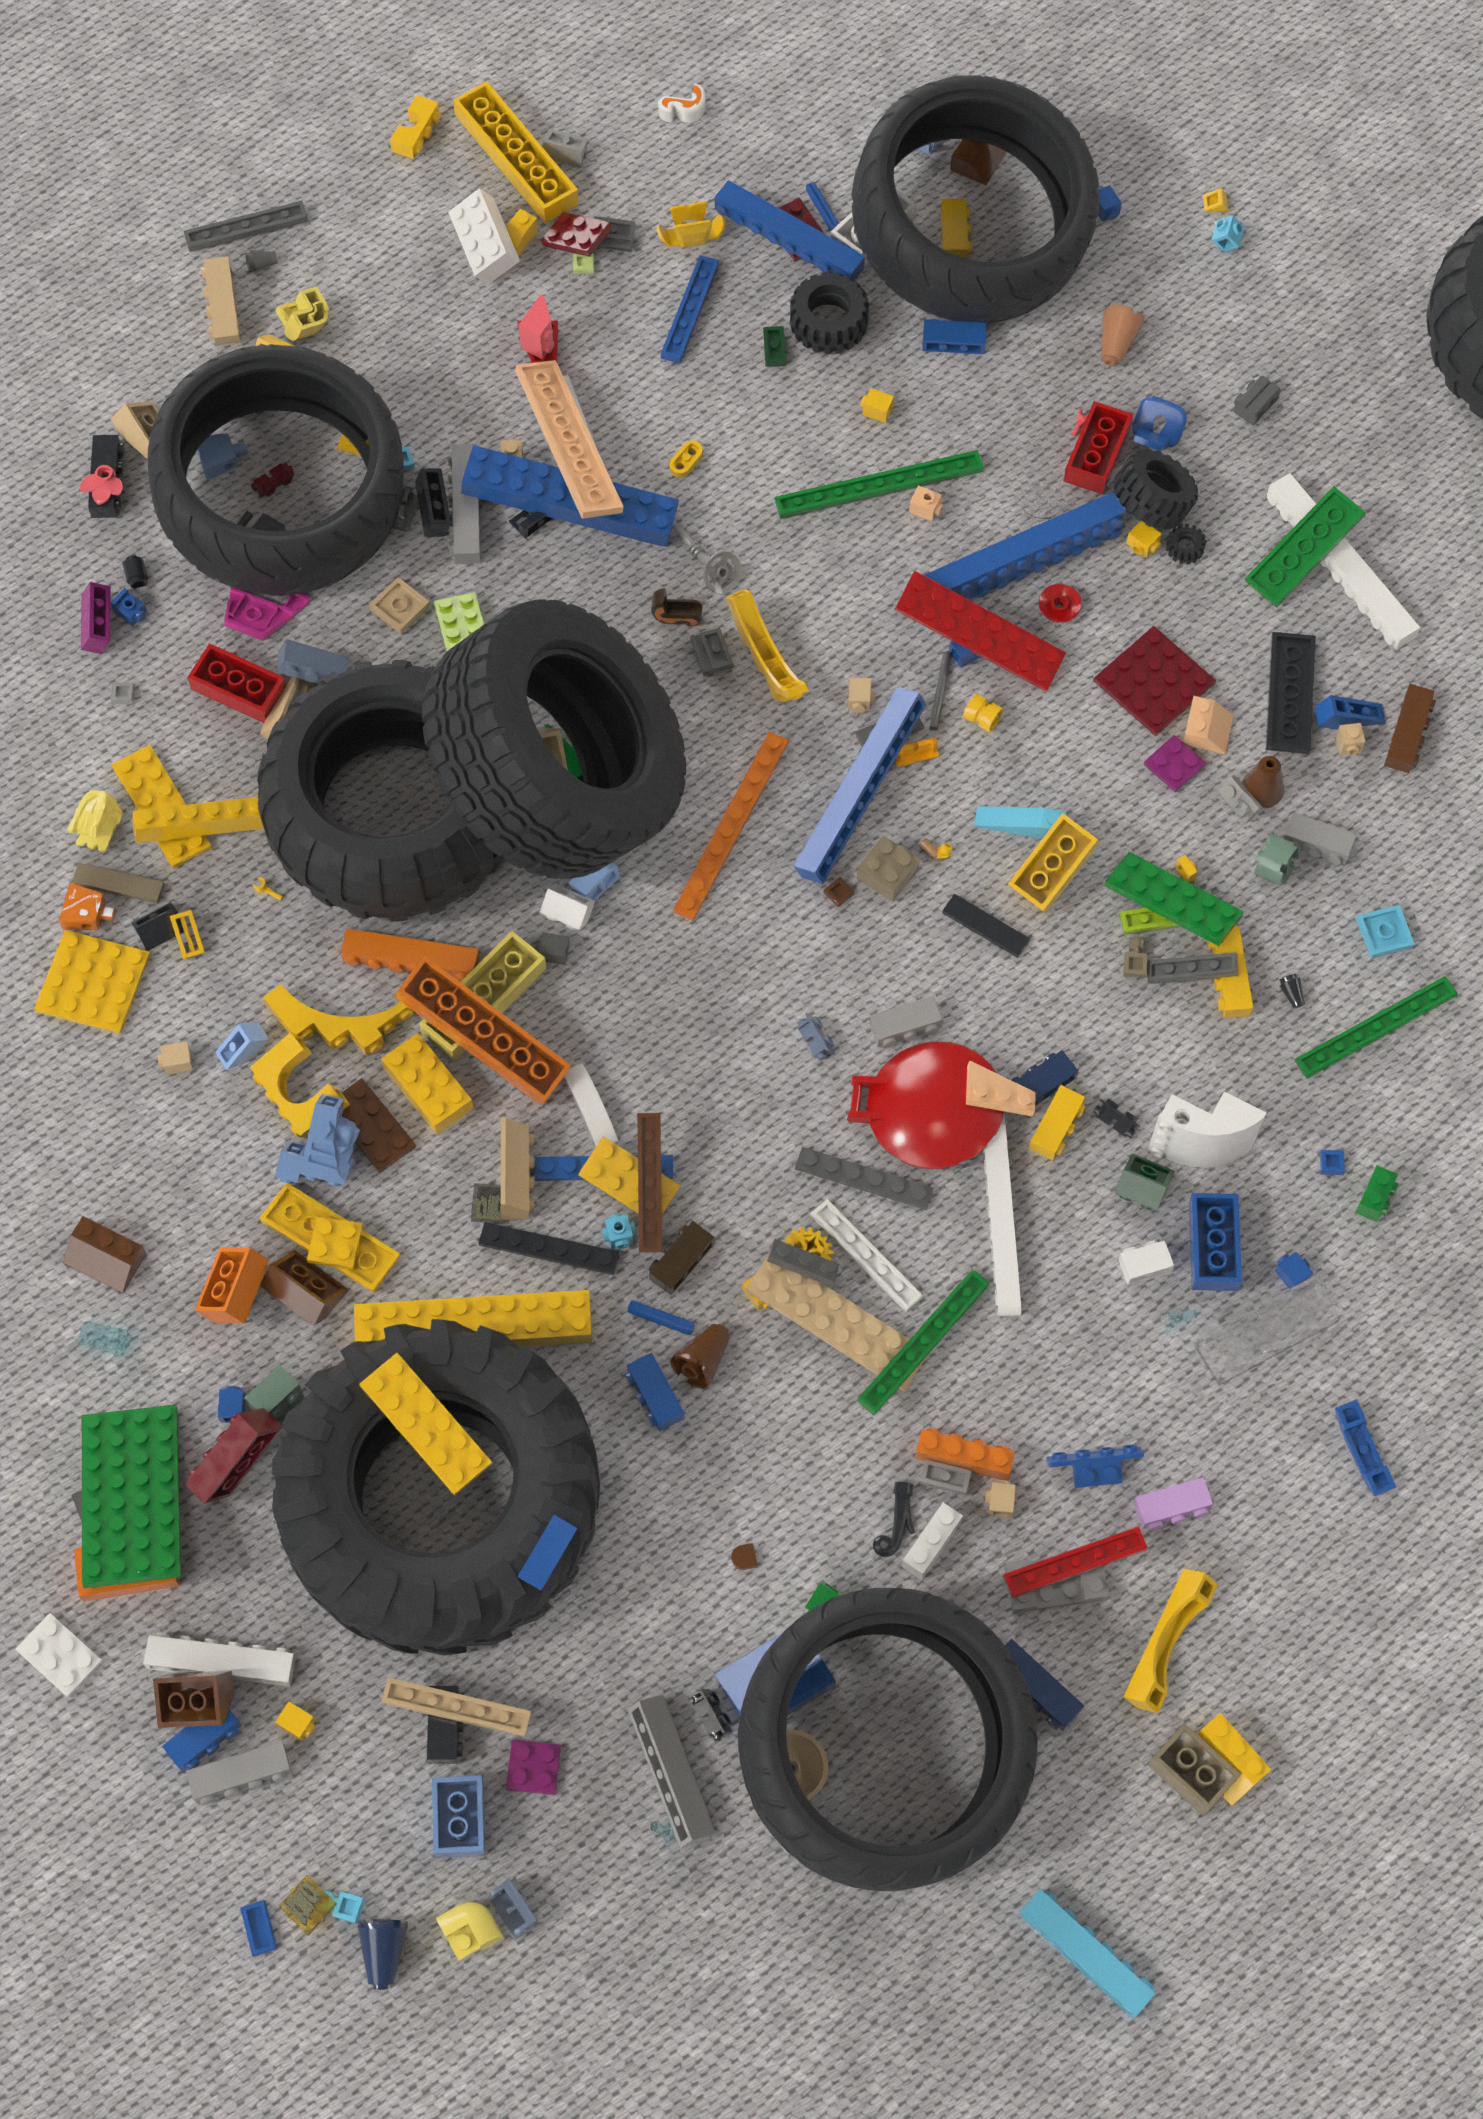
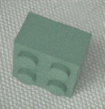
(276, 1394)

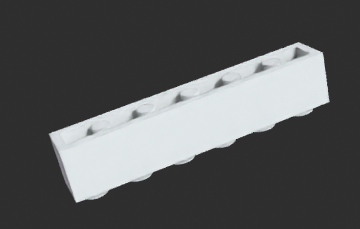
(246, 1663)

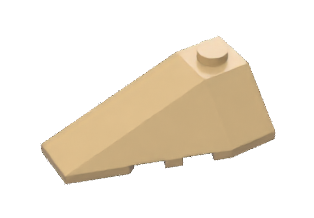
(293, 689)

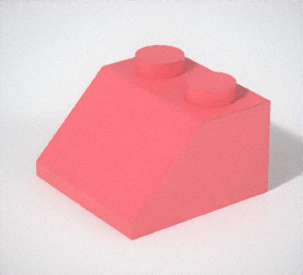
(537, 329)

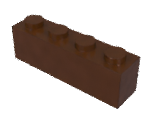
(1409, 728)

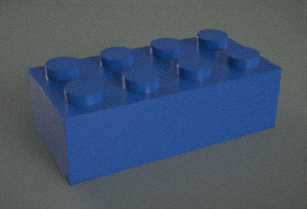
(1215, 1242)

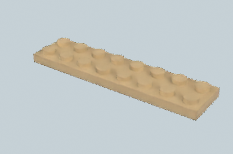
(829, 1317)

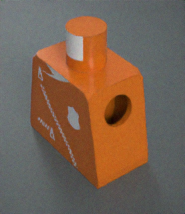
(84, 909)

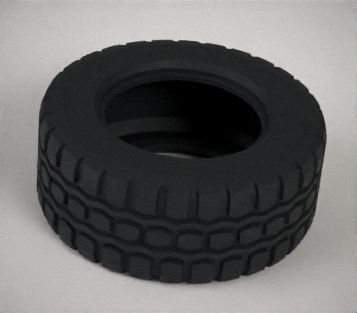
(506, 775)

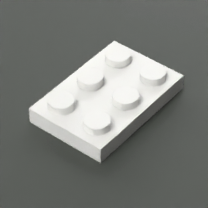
(59, 1655)

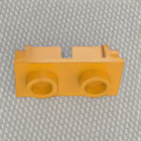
(917, 752)

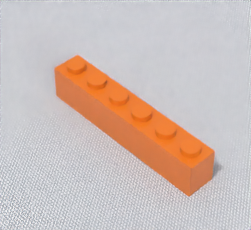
(404, 953)

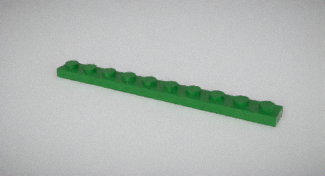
(878, 484)

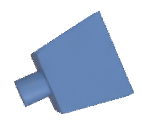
(219, 455)

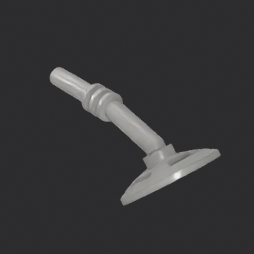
(714, 569)

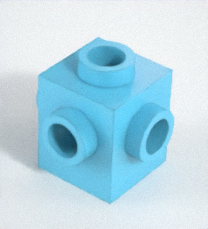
(1228, 233)
(622, 1238)

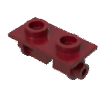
(281, 475)

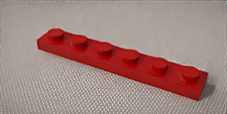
(1075, 1562)

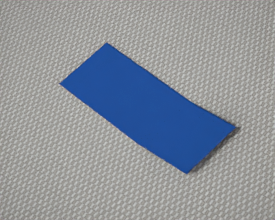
(547, 1552)

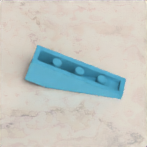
(1017, 820)

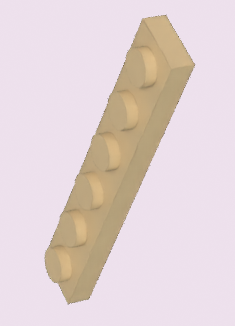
(456, 1707)

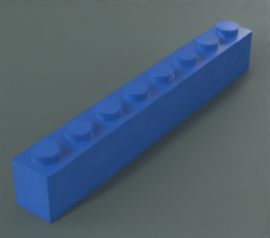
(788, 231)

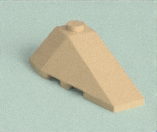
(135, 424)

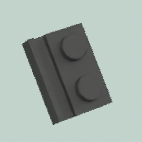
(620, 235)
(711, 651)

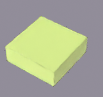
(583, 264)

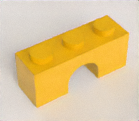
(409, 140)

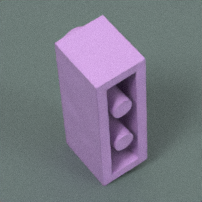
(1173, 1504)

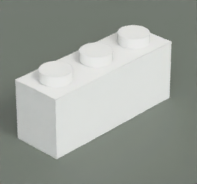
(932, 1541)

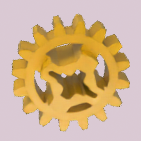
(812, 1241)

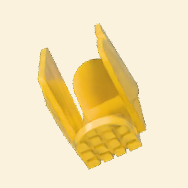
(691, 233)

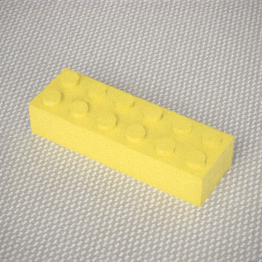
(498, 981)

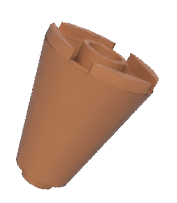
(1118, 332)

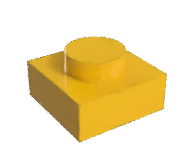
(1186, 869)

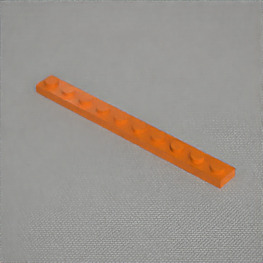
(730, 826)

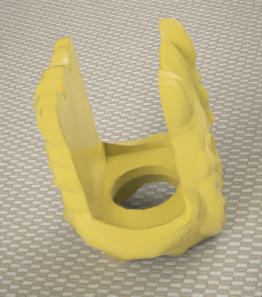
(96, 820)

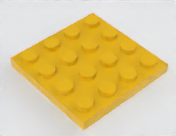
(92, 981)

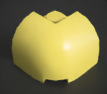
(305, 315)
(469, 1929)

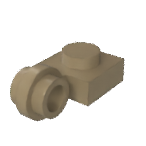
(1135, 963)

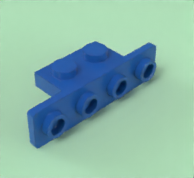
(1096, 1467)

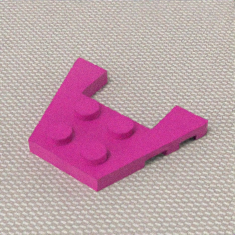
(259, 616)

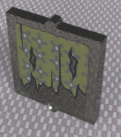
(487, 1204)

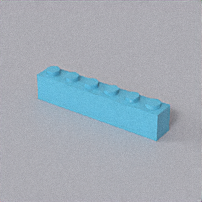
(1087, 1953)

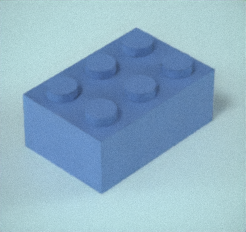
(458, 1816)

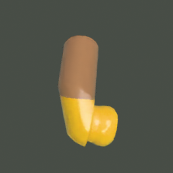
(940, 852)

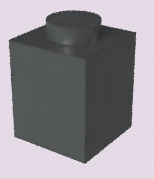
(553, 947)

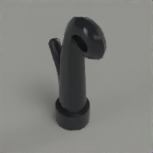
(902, 1518)

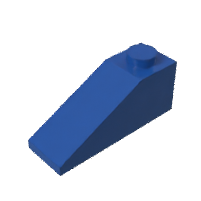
(1344, 711)

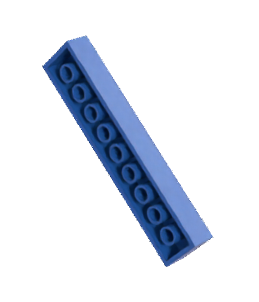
(542, 488)
(1033, 549)

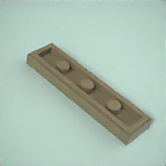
(118, 883)

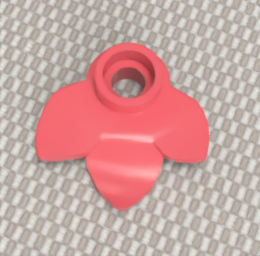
(102, 487)

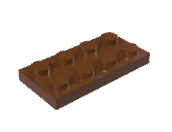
(380, 1134)

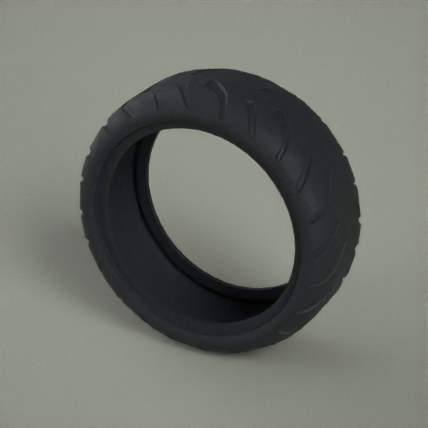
(1001, 116)
(262, 381)
(1005, 1715)

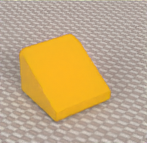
(1215, 201)

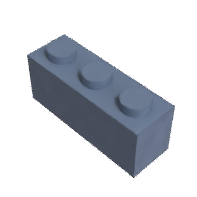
(309, 662)

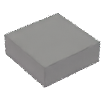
(122, 693)

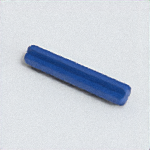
(822, 205)
(660, 1317)

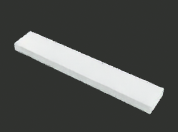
(866, 1255)

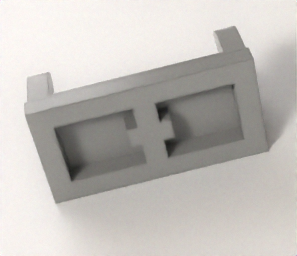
(565, 147)

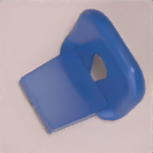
(1144, 421)

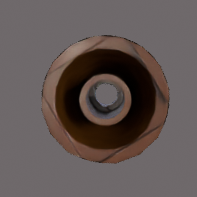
(1265, 782)
(702, 1356)

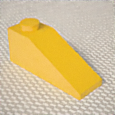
(522, 230)

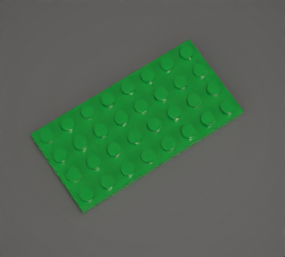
(130, 1496)

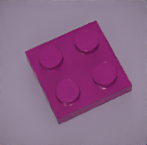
(1174, 763)
(533, 1767)

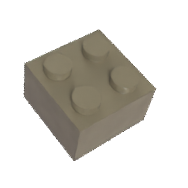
(887, 868)

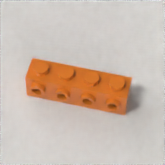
(966, 1454)

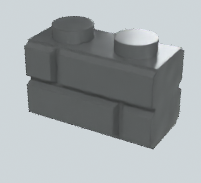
(1256, 400)

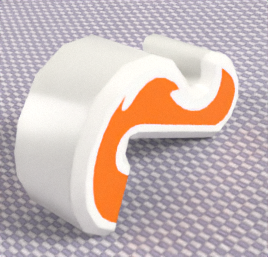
(684, 109)

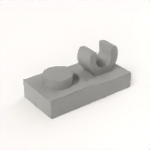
(1240, 798)

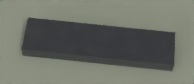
(986, 925)

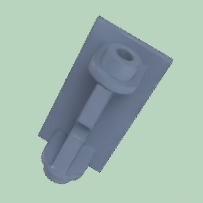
(812, 1029)

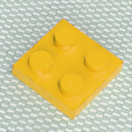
(335, 1243)

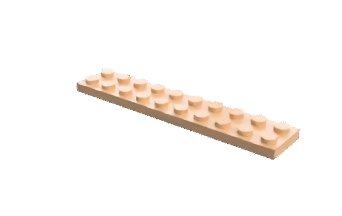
(569, 439)

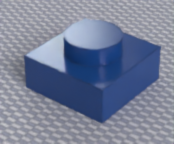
(1332, 1162)

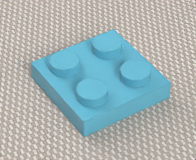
(1385, 931)

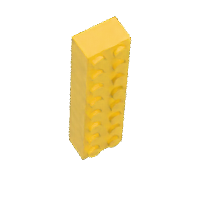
(516, 152)

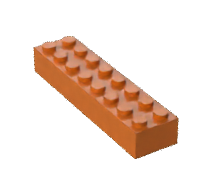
(482, 1030)

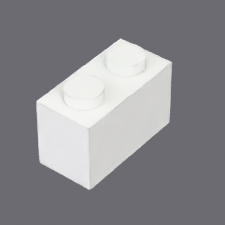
(567, 907)
(1146, 1262)

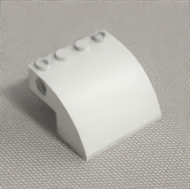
(1206, 1137)

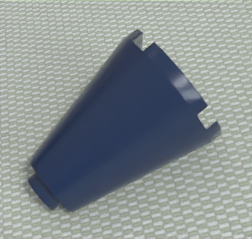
(381, 1949)

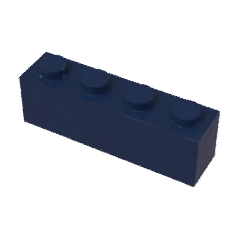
(1046, 1692)

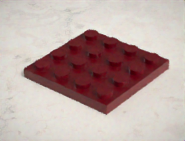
(1154, 680)

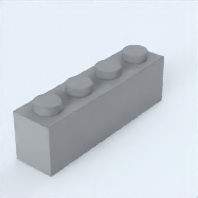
(239, 1772)

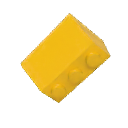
(1238, 1753)

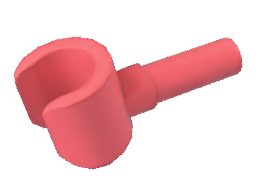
(1080, 421)

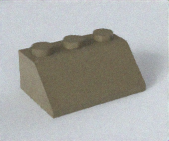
(1194, 1769)

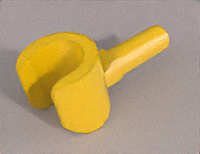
(265, 889)

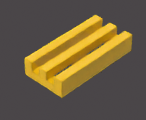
(182, 917)

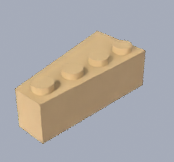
(222, 301)

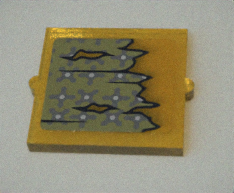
(307, 1904)

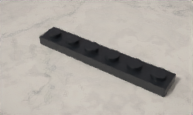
(549, 1248)

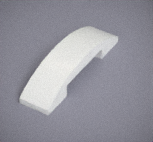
(590, 1104)

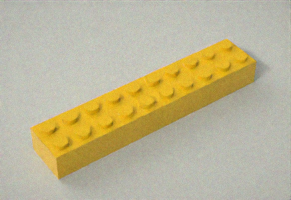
(523, 1318)

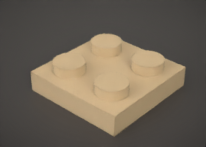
(399, 605)

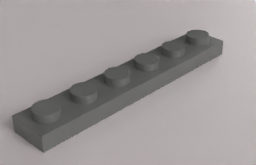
(245, 226)
(864, 1178)

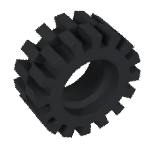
(1185, 554)

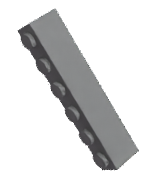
(464, 512)
(671, 1771)

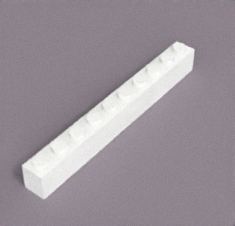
(1349, 569)

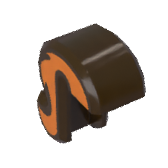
(675, 610)

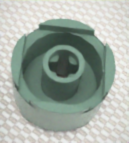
(1277, 859)

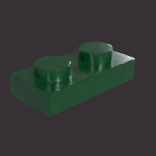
(774, 346)

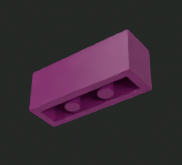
(95, 617)

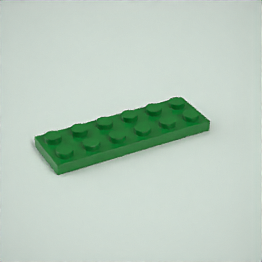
(1305, 546)
(1174, 898)

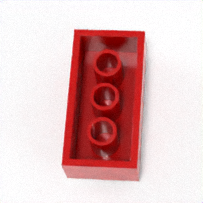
(1098, 447)
(236, 682)

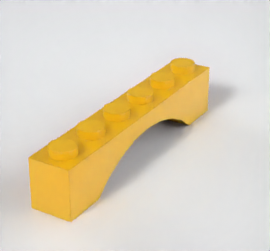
(1149, 1683)

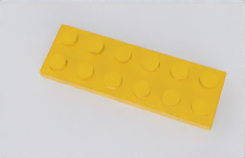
(153, 788)
(294, 1217)
(425, 1424)

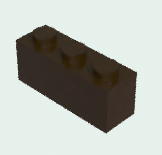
(681, 1257)

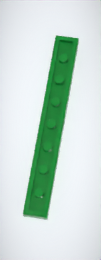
(1375, 1027)
(922, 1342)

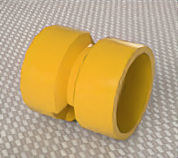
(985, 714)

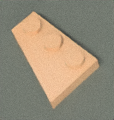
(996, 1092)

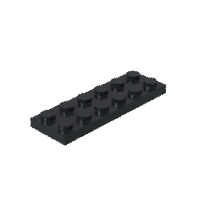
(1290, 693)

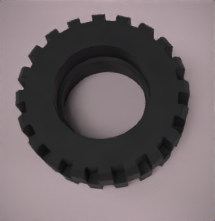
(829, 335)
(1155, 489)

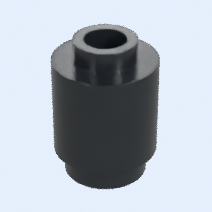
(135, 571)

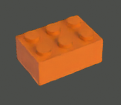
(232, 1285)

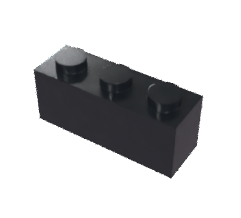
(432, 502)
(443, 1736)

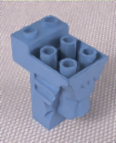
(326, 1150)

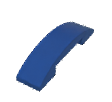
(1363, 1448)

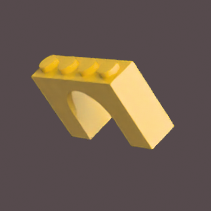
(273, 1072)

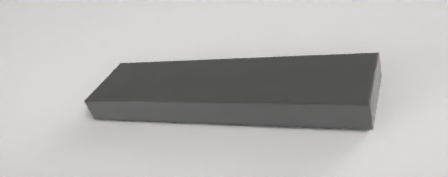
(1192, 968)

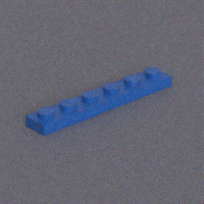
(689, 309)
(568, 1167)

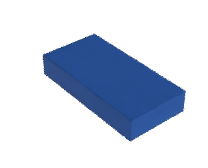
(258, 1928)

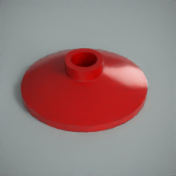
(1062, 595)

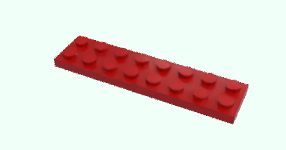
(980, 631)

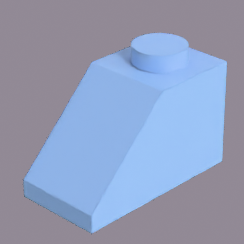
(241, 1044)

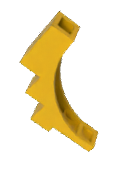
(768, 661)
(333, 1029)

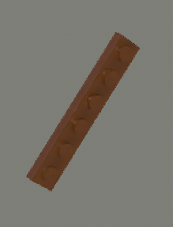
(649, 1182)

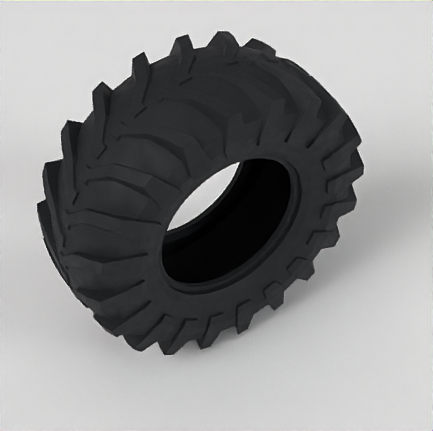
(454, 1595)

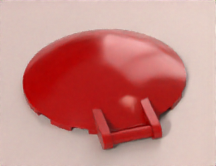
(922, 1108)

